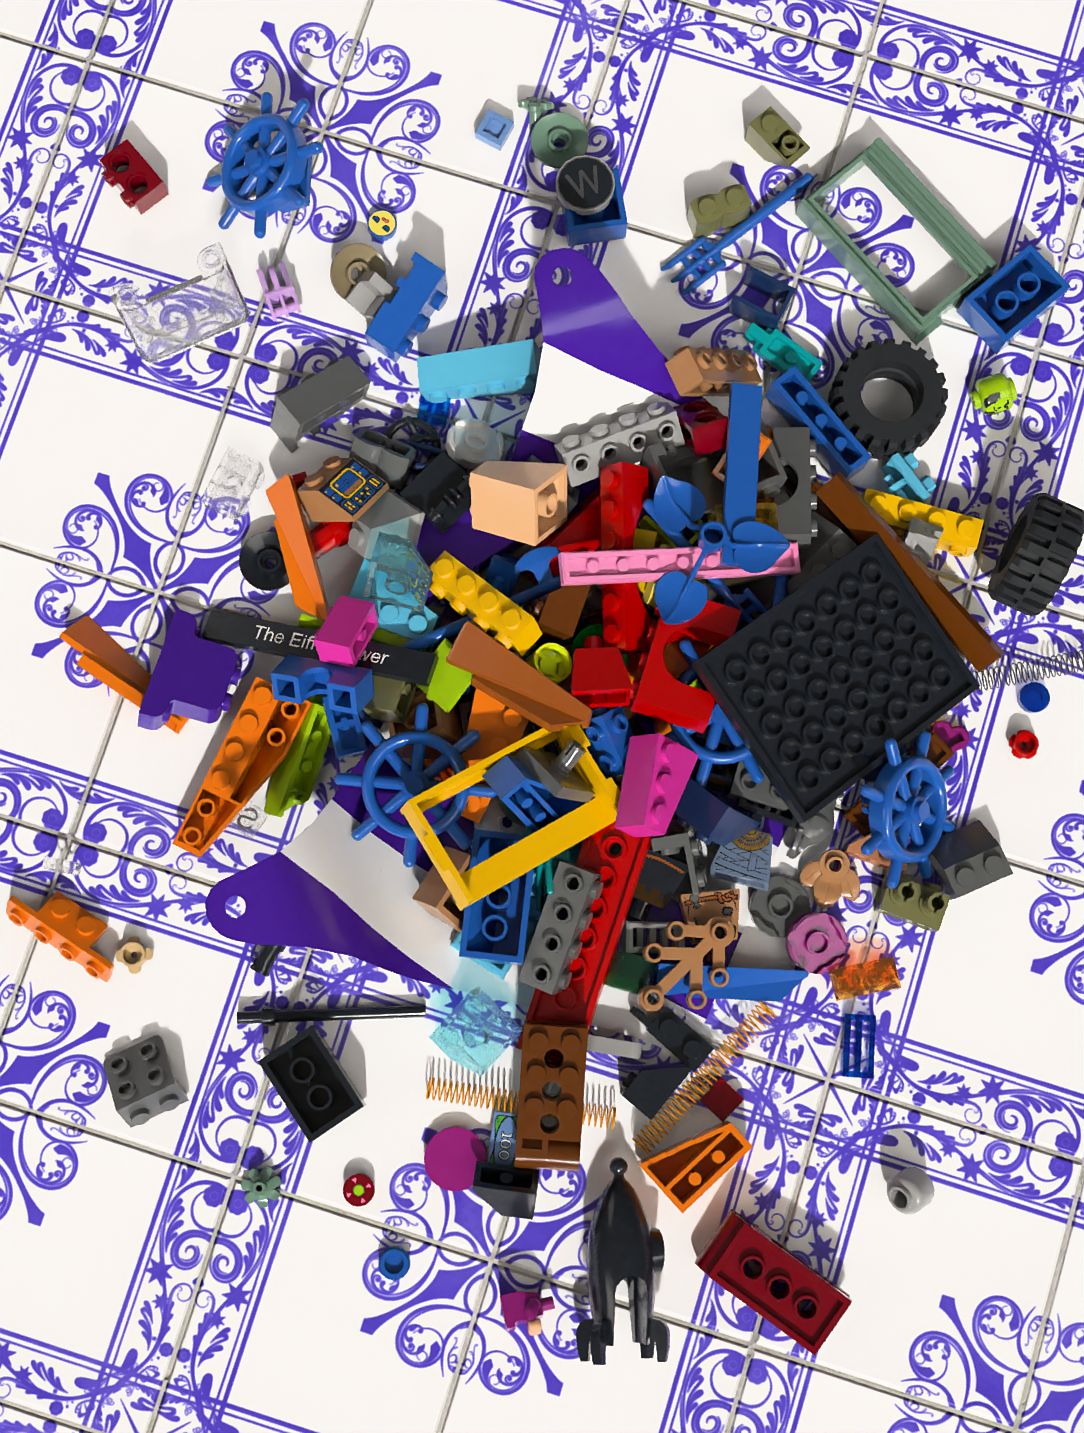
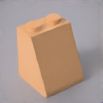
(519, 499)

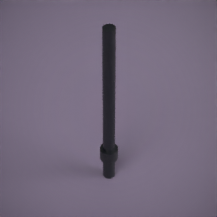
(270, 1016)

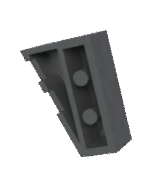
(318, 399)

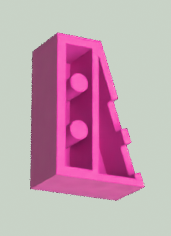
(652, 784)

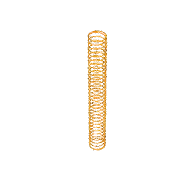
(705, 1077)
(505, 1105)

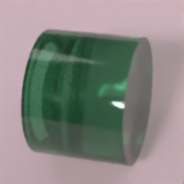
(629, 972)

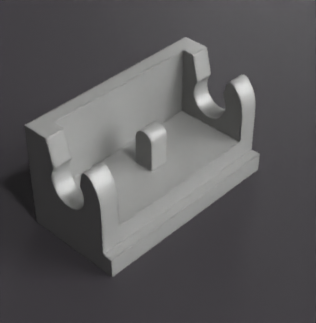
(922, 538)

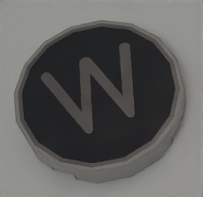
(585, 185)

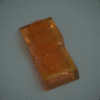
(864, 979)

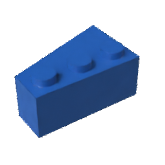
(408, 309)

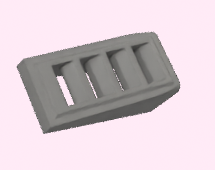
(626, 938)

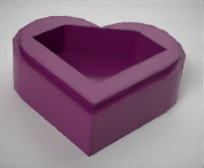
(953, 737)

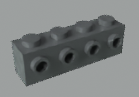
(561, 927)

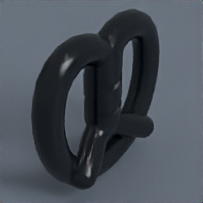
(412, 424)

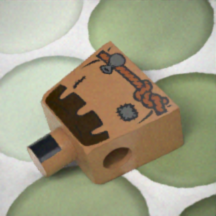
(700, 908)

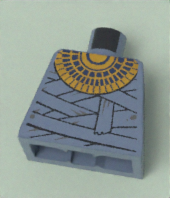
(746, 858)

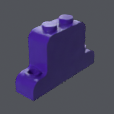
(466, 544)
(189, 677)

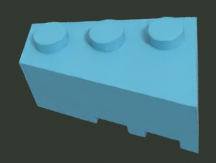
(395, 618)

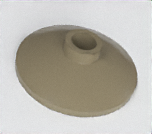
(354, 256)

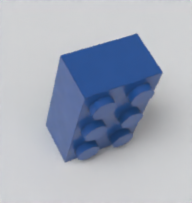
(1013, 298)

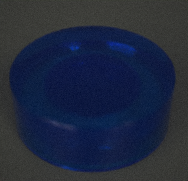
(1033, 697)

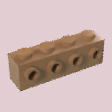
(711, 370)

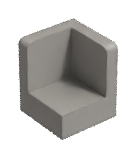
(369, 294)

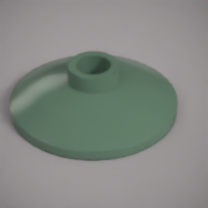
(558, 128)

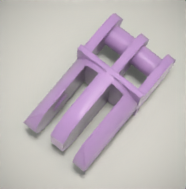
(279, 294)

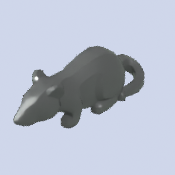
(813, 830)

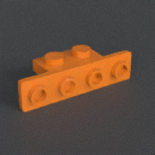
(67, 929)

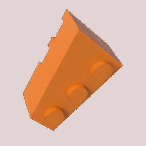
(695, 1163)

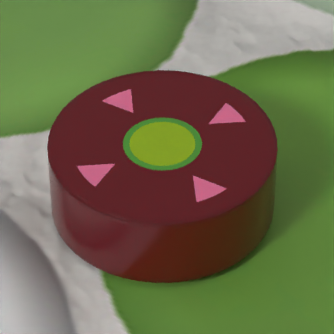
(359, 1189)

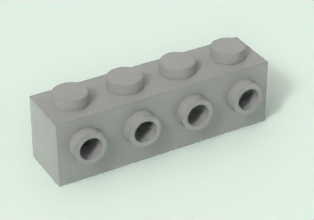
(618, 442)

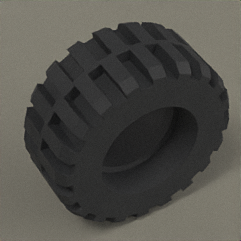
(907, 368)
(1037, 554)

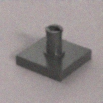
(556, 771)

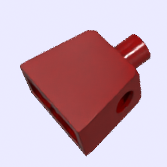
(599, 675)

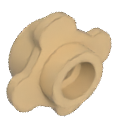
(125, 954)

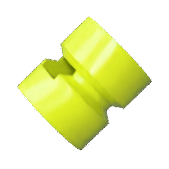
(551, 661)

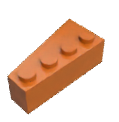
(498, 729)

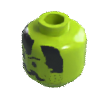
(994, 394)

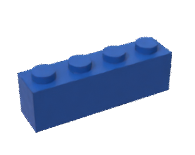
(805, 408)

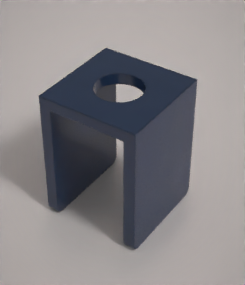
(768, 286)

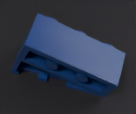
(526, 794)

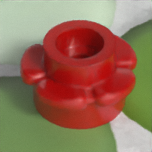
(1031, 741)

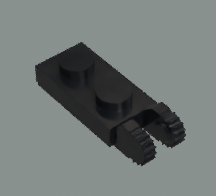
(675, 1035)

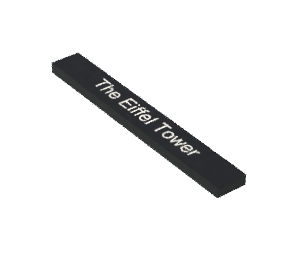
(286, 639)

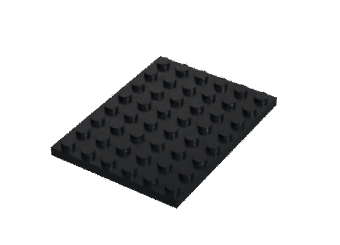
(836, 676)

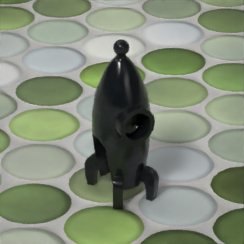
(617, 1250)

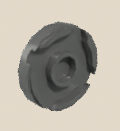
(779, 906)

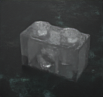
(233, 484)

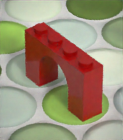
(662, 695)

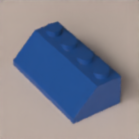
(497, 923)

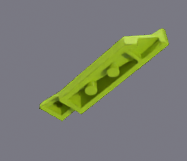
(297, 774)

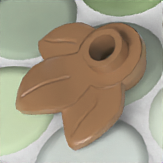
(829, 883)

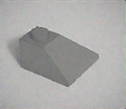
(388, 515)

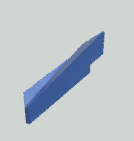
(743, 983)

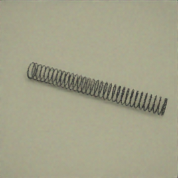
(1032, 673)

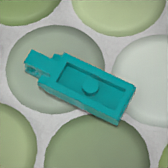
(781, 351)

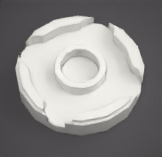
(474, 442)

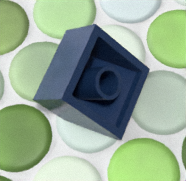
(712, 815)

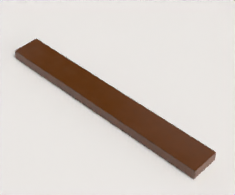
(949, 613)

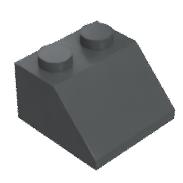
(968, 860)

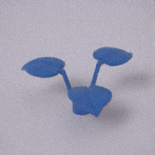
(754, 543)

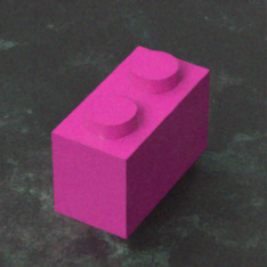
(346, 631)

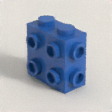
(609, 739)

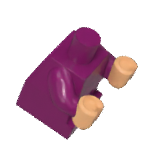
(526, 1309)

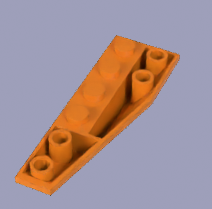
(242, 765)

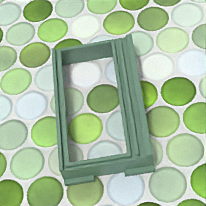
(926, 211)

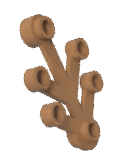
(690, 961)

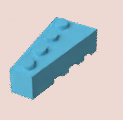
(480, 372)

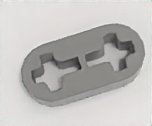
(614, 1047)

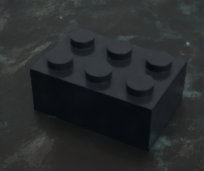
(312, 1083)

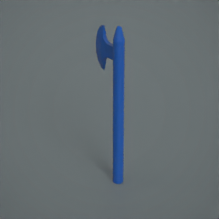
(535, 561)

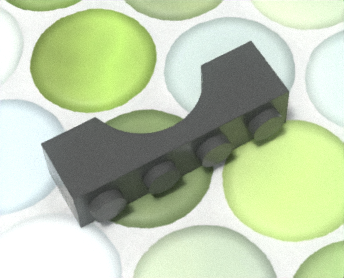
(794, 515)

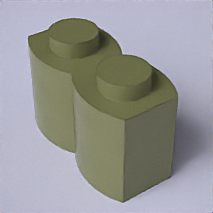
(718, 211)

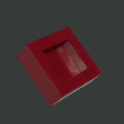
(721, 1099)

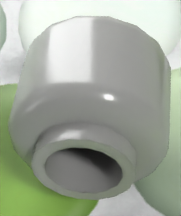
(910, 1190)

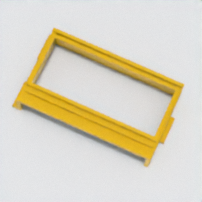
(531, 850)

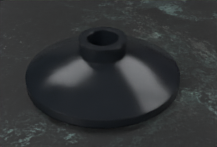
(253, 562)

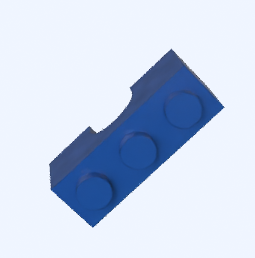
(303, 677)

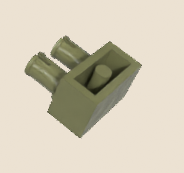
(914, 903)

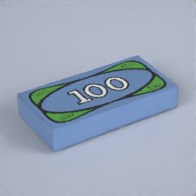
(503, 1138)

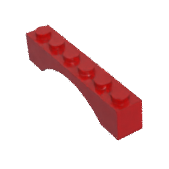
(624, 615)

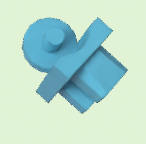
(903, 481)

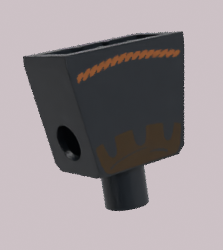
(656, 883)

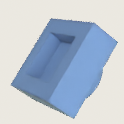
(494, 129)

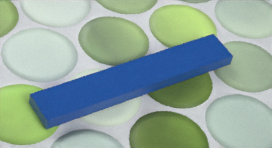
(741, 461)

